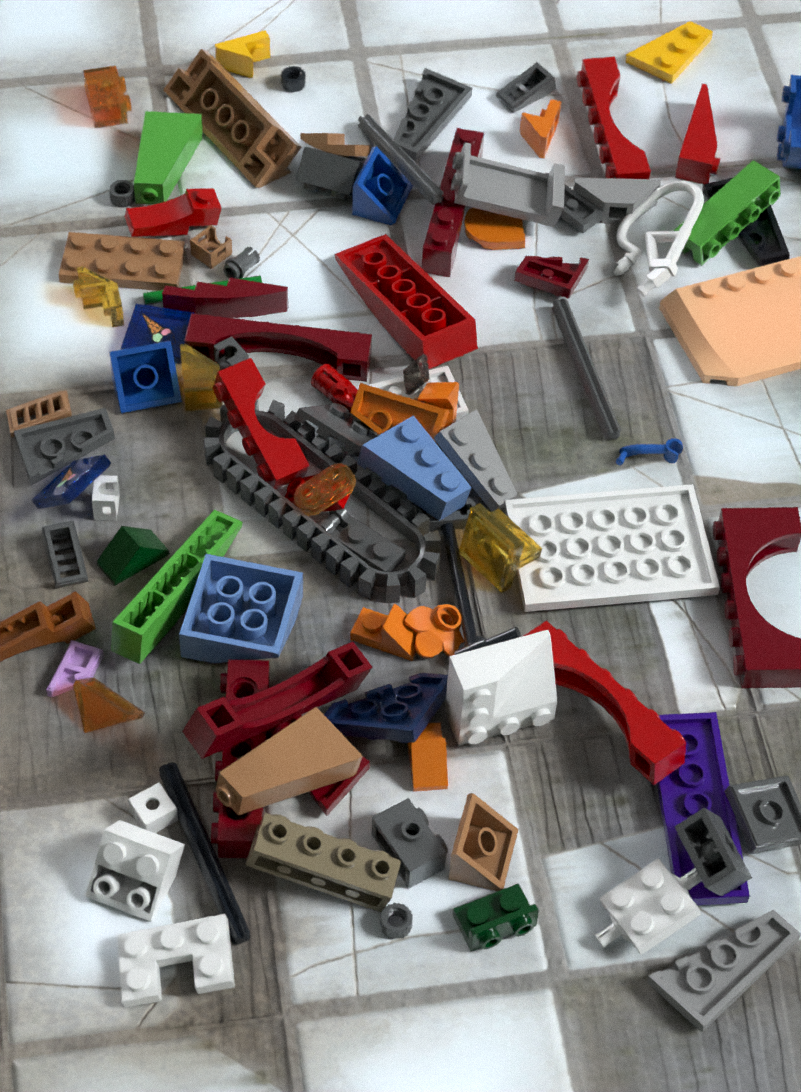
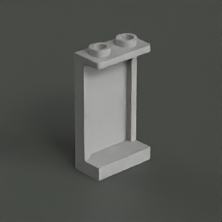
(508, 188)

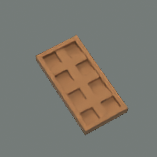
(124, 260)

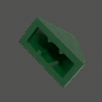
(130, 553)

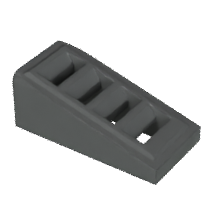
(528, 78)
(59, 532)

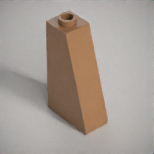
(288, 764)

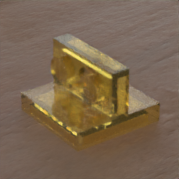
(496, 546)

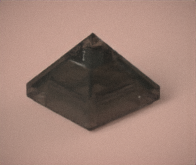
(416, 375)

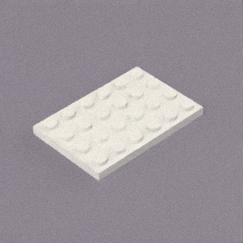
(614, 548)

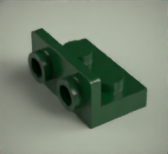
(496, 918)

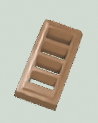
(55, 404)

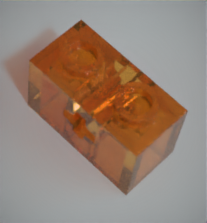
(106, 96)

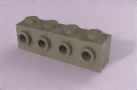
(323, 862)

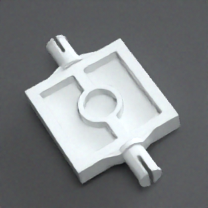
(649, 907)

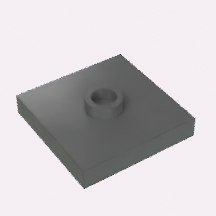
(767, 813)

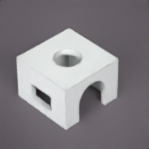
(105, 501)
(153, 819)

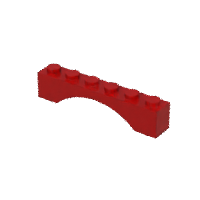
(600, 87)
(652, 745)

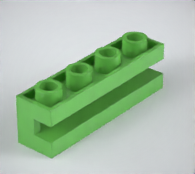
(732, 210)

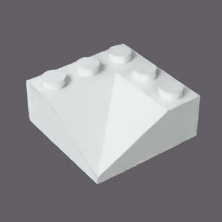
(501, 688)

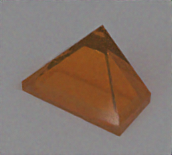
(102, 706)

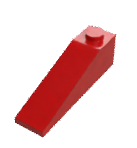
(699, 149)

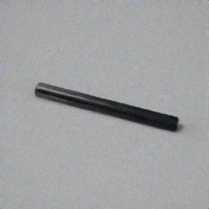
(204, 852)

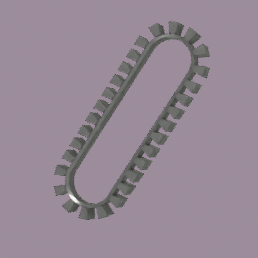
(310, 533)

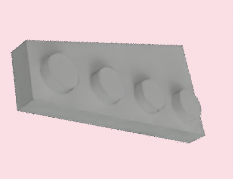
(719, 974)

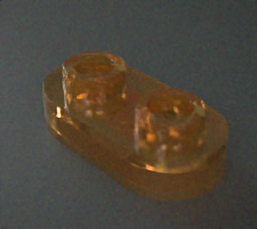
(324, 489)

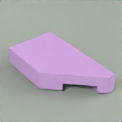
(77, 663)

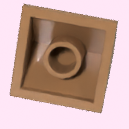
(482, 846)

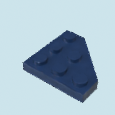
(391, 712)

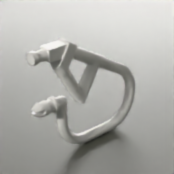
(659, 268)

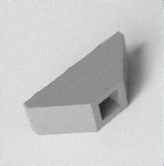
(616, 196)

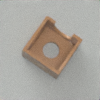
(201, 249)

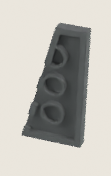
(337, 423)

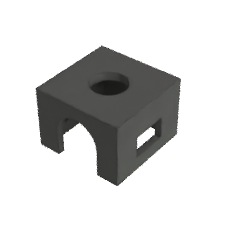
(233, 353)

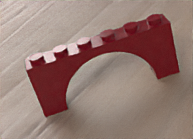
(747, 538)

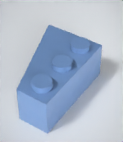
(417, 467)

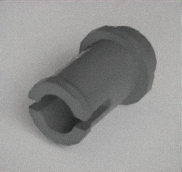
(241, 263)

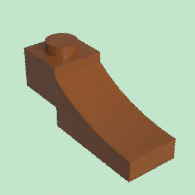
(45, 625)

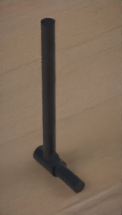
(471, 639)

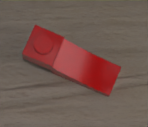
(176, 215)

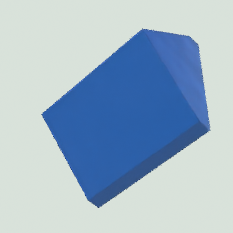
(379, 189)
(144, 376)

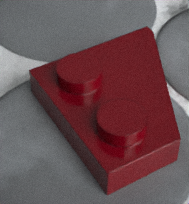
(551, 274)

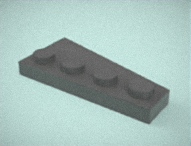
(430, 111)

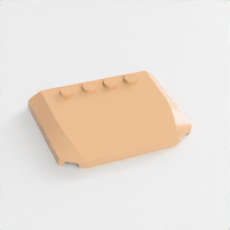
(740, 323)

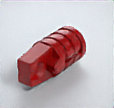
(334, 386)

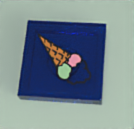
(157, 325)
(71, 481)

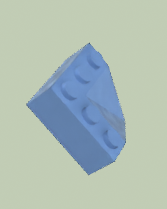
(240, 611)

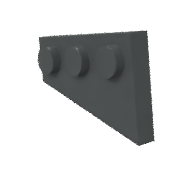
(60, 442)

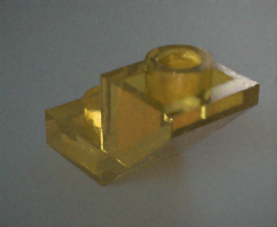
(99, 292)

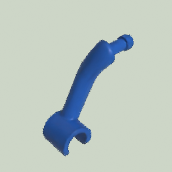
(670, 450)

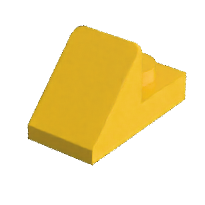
(240, 53)

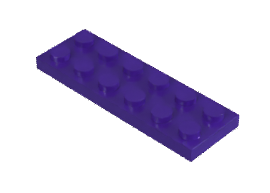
(697, 786)

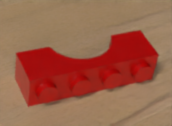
(277, 458)

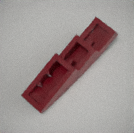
(235, 300)

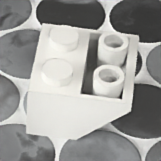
(134, 869)

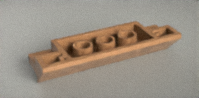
(233, 120)

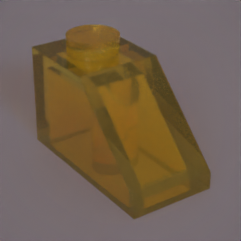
(198, 380)

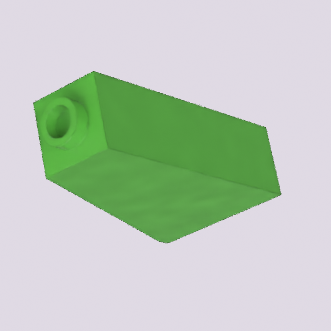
(164, 153)

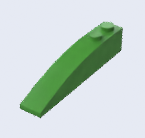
(170, 590)

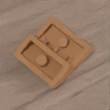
(334, 144)

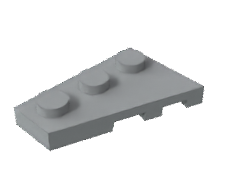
(477, 459)

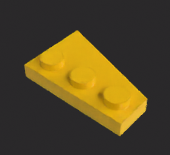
(672, 52)

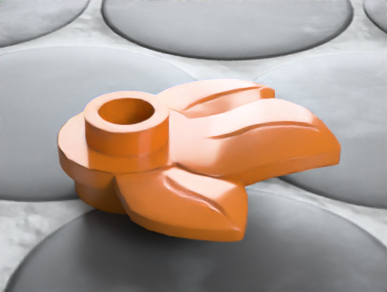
(432, 633)

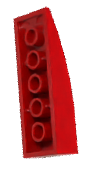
(408, 301)

